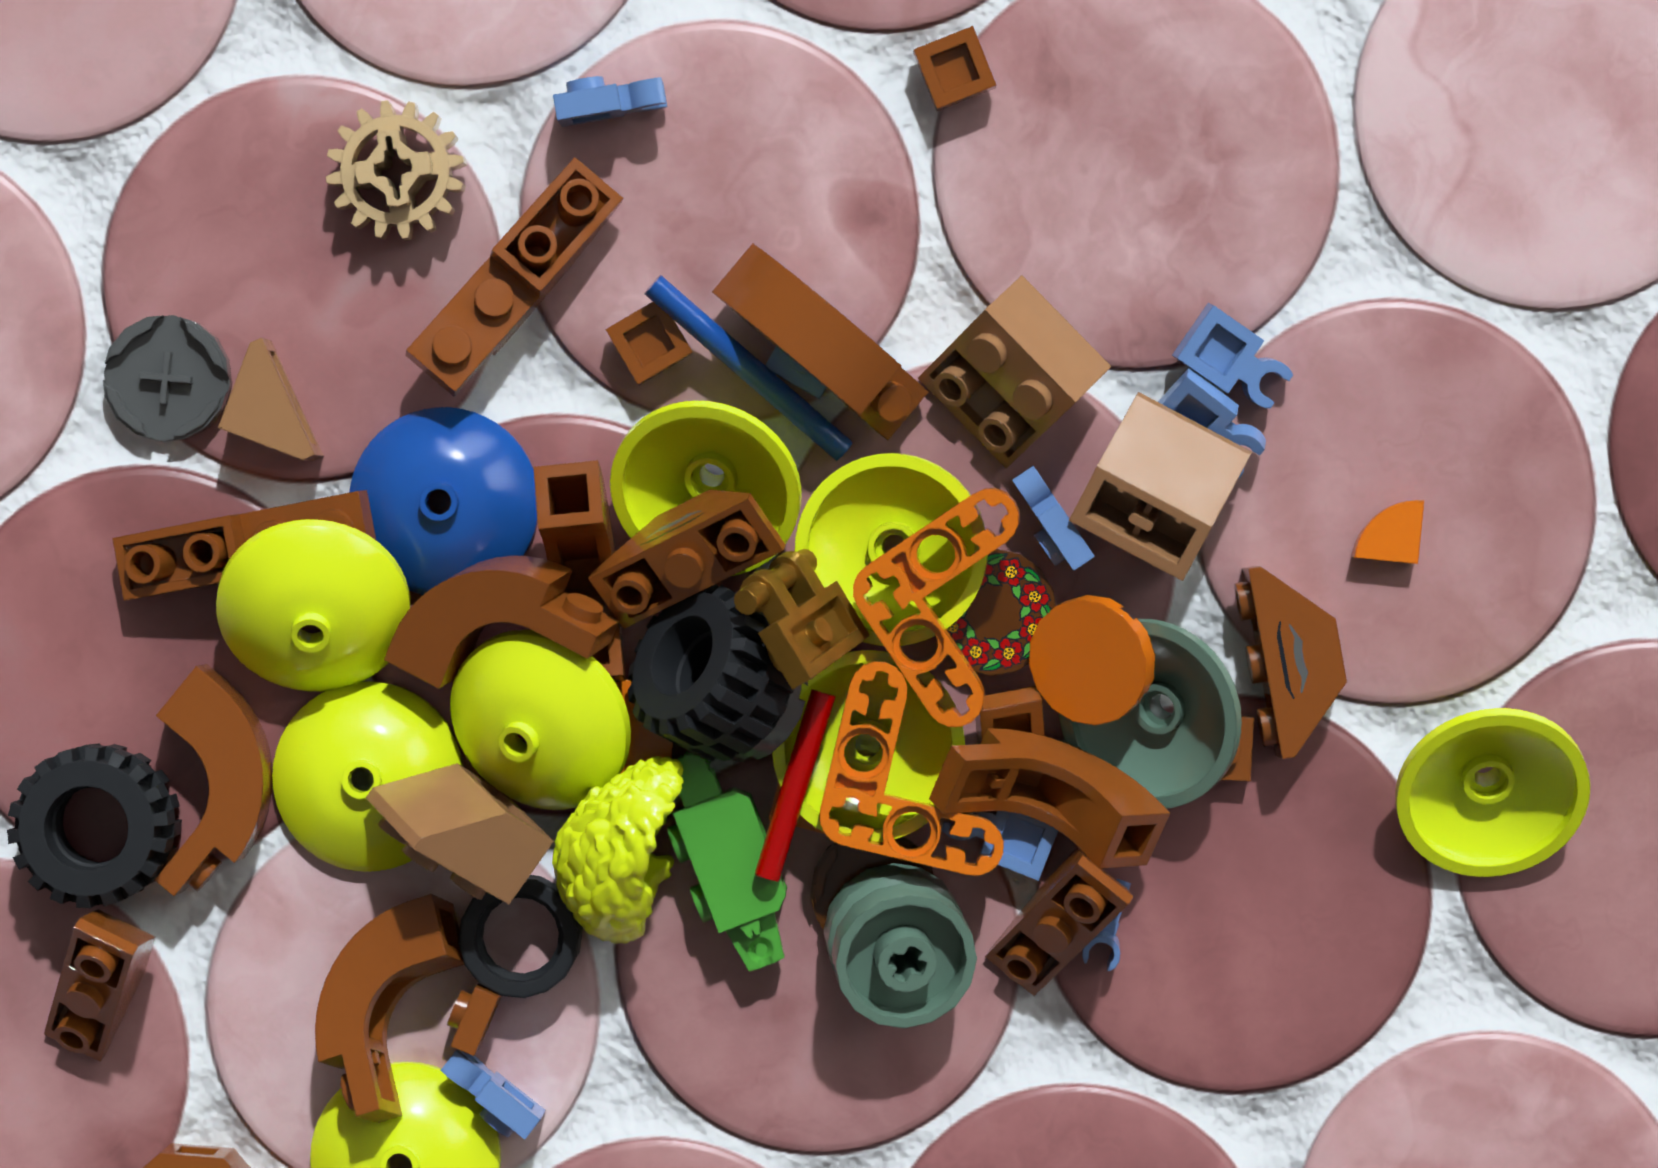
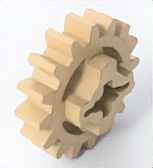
(368, 173)

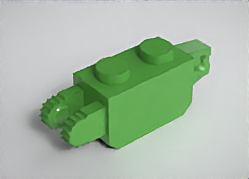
(724, 842)

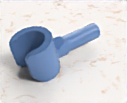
(1108, 936)

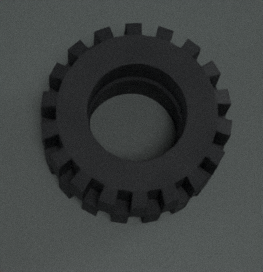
(707, 677)
(42, 835)

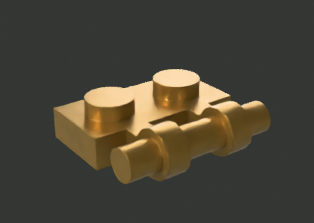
(805, 635)

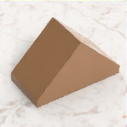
(266, 406)

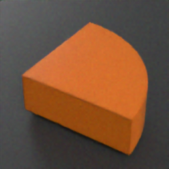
(1392, 534)

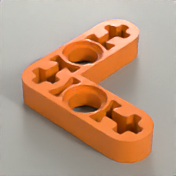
(916, 584)
(870, 786)

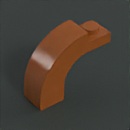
(820, 340)
(579, 535)
(511, 589)
(238, 769)
(1059, 785)
(366, 986)

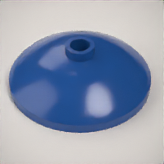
(479, 469)

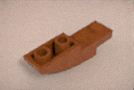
(515, 277)
(198, 551)

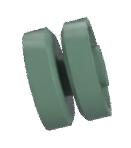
(899, 945)

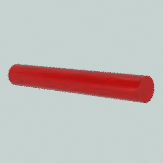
(795, 785)

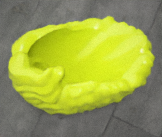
(607, 848)

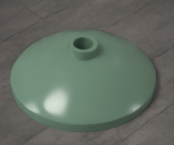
(1176, 752)

